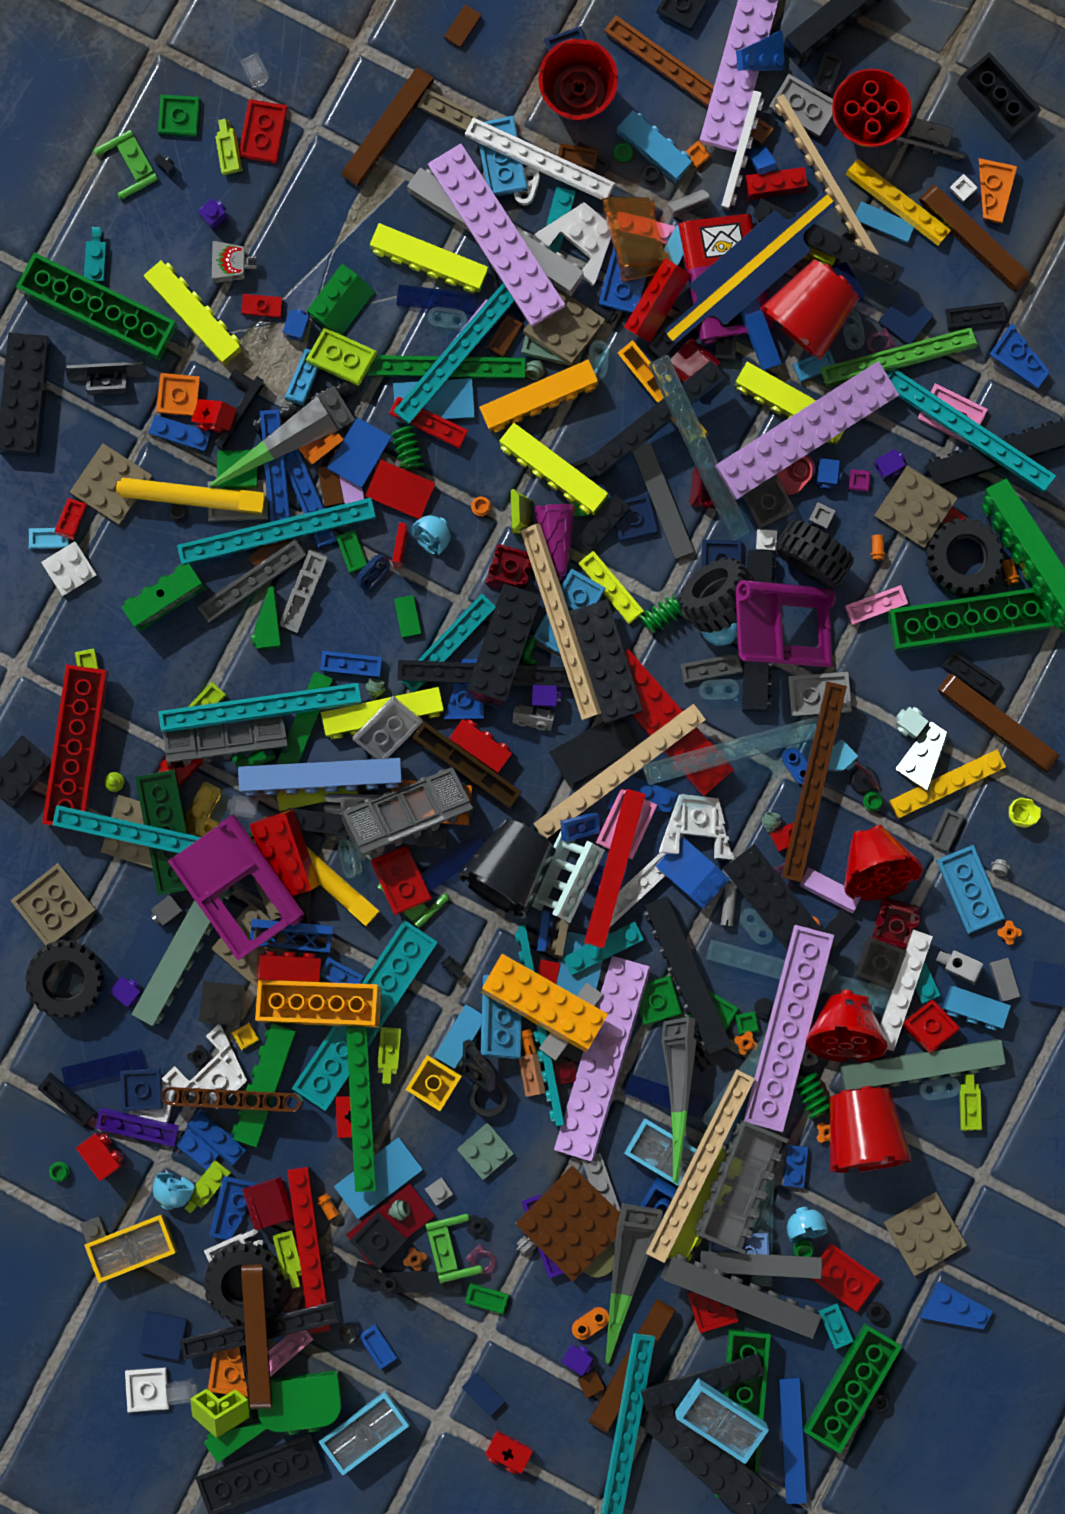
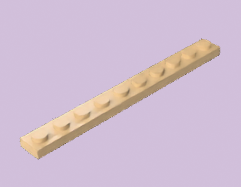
(822, 173)
(560, 621)
(620, 770)
(700, 1166)

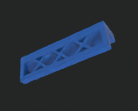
(298, 929)

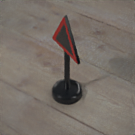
(864, 779)

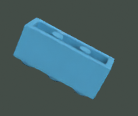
(976, 1008)
(464, 1028)

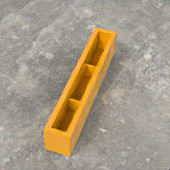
(640, 367)
(539, 395)

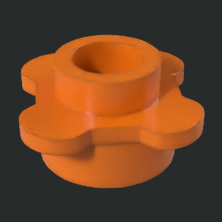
(1015, 932)
(739, 1040)
(821, 1132)

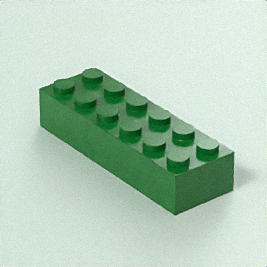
(852, 1388)

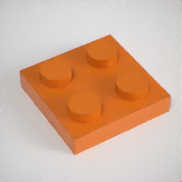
(177, 394)

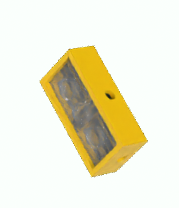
(131, 1248)

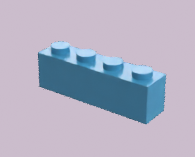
(654, 146)

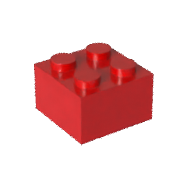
(100, 1155)

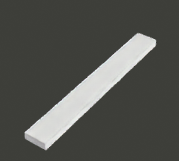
(539, 159)

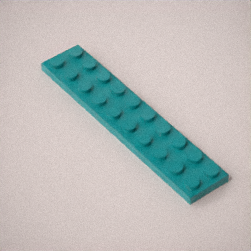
(392, 972)

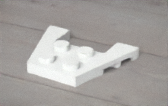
(585, 231)
(697, 817)
(220, 1073)

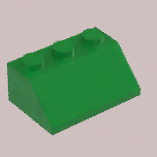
(340, 300)

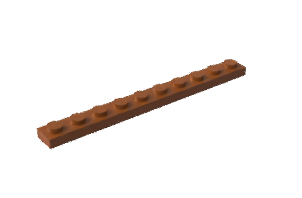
(671, 68)

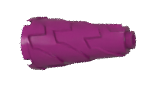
(557, 528)

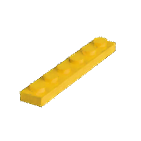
(898, 202)
(947, 783)

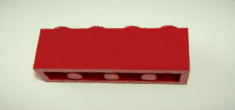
(657, 300)

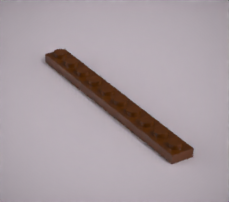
(813, 781)

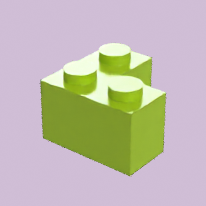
(219, 1414)

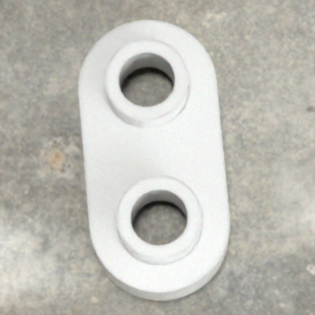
(532, 186)

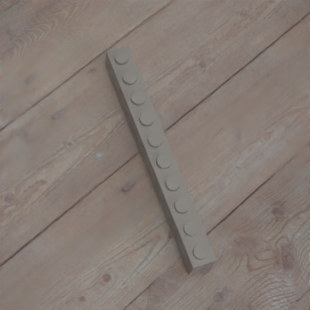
(558, 270)

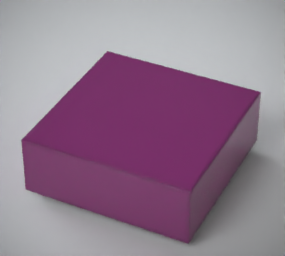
(859, 480)

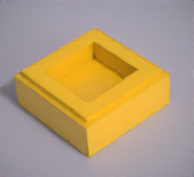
(245, 1036)

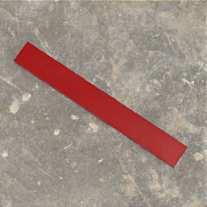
(614, 868)

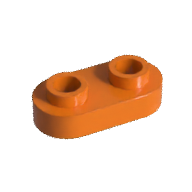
(588, 1320)

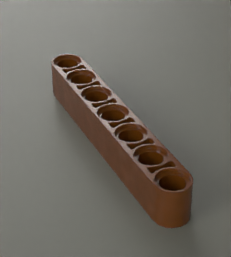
(387, 127)
(974, 238)
(998, 723)
(222, 1099)
(256, 1336)
(611, 1399)

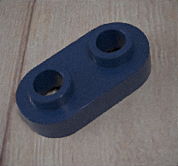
(372, 572)

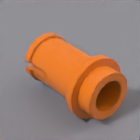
(877, 547)
(1010, 572)
(527, 1040)
(327, 1206)

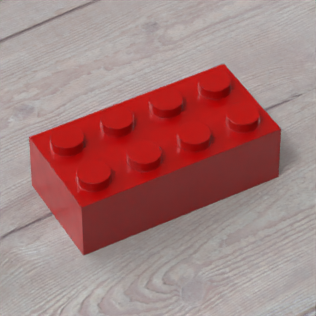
(285, 850)

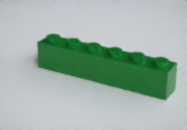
(266, 1079)

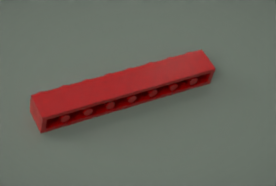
(308, 1240)

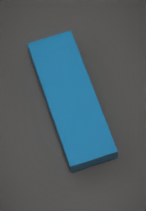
(884, 222)
(301, 381)

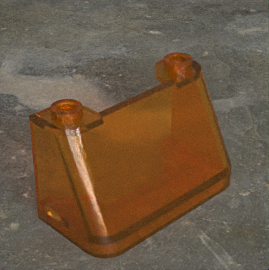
(634, 236)

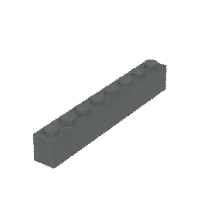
(740, 1296)

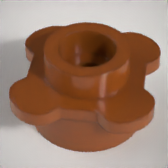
(408, 1261)

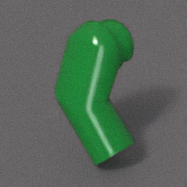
(527, 659)

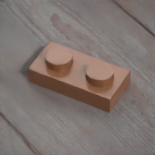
(531, 1075)

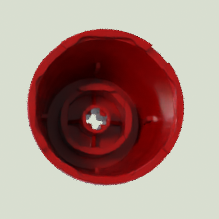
(580, 65)
(812, 307)
(866, 1131)

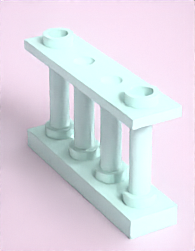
(578, 882)

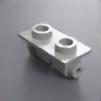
(541, 720)

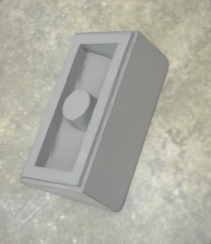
(688, 203)
(1004, 979)

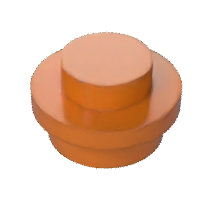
(481, 506)

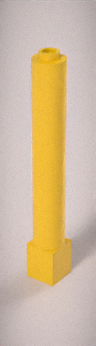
(242, 501)
(342, 891)

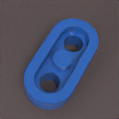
(796, 766)

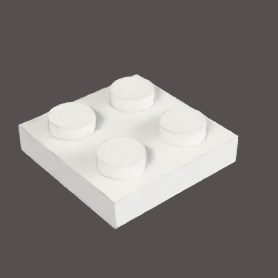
(68, 568)

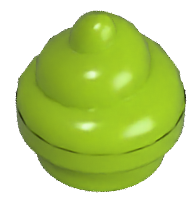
(114, 781)

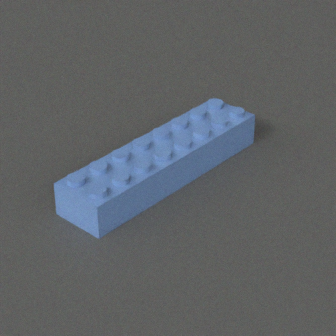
(320, 775)

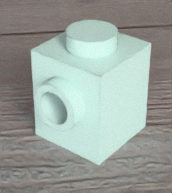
(910, 722)

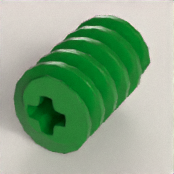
(406, 448)
(662, 614)
(812, 1095)

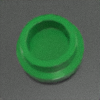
(623, 152)
(873, 801)
(59, 1171)
(803, 1248)

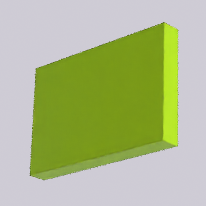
(341, 356)

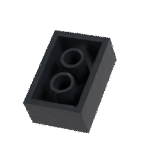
(22, 770)

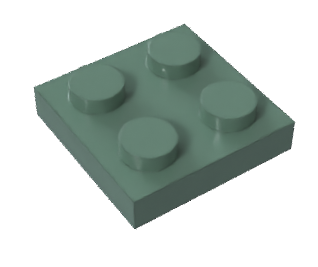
(485, 1151)

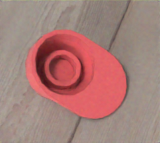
(797, 475)

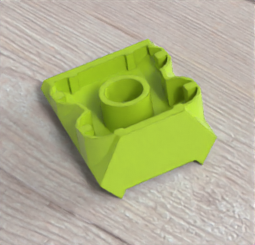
(520, 511)

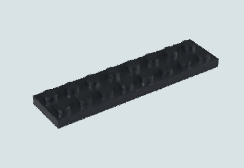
(718, 1469)

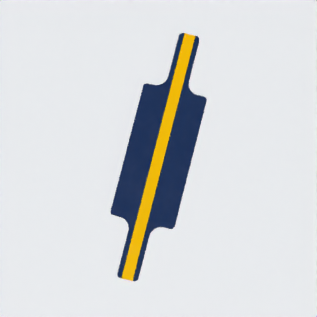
(750, 267)

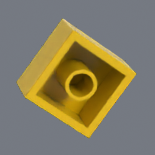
(433, 1082)

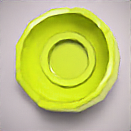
(1024, 812)

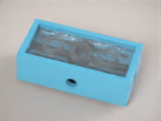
(654, 1149)
(721, 1421)
(364, 1432)

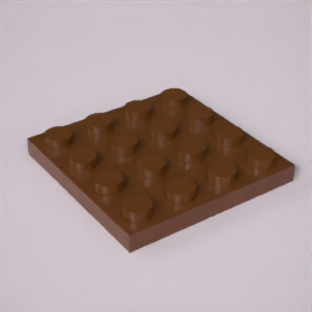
(571, 1223)

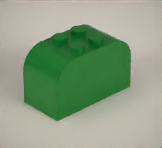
(303, 1402)

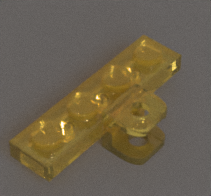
(198, 814)

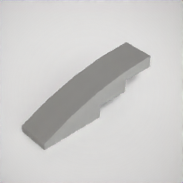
(303, 591)
(553, 1044)

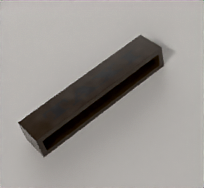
(466, 765)

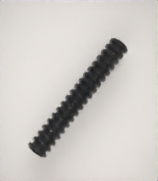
(343, 388)

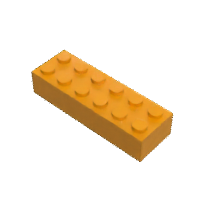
(318, 1003)
(544, 1003)

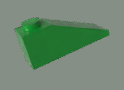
(267, 626)
(232, 1440)

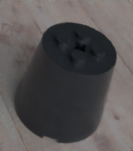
(509, 867)

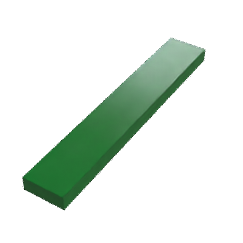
(302, 725)

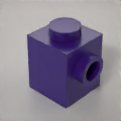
(213, 213)
(890, 464)
(545, 696)
(126, 991)
(578, 1359)

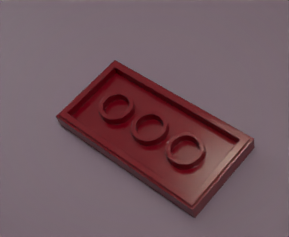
(419, 1214)

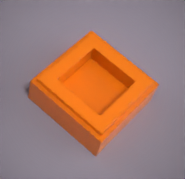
(698, 154)

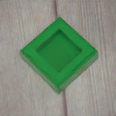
(746, 1022)

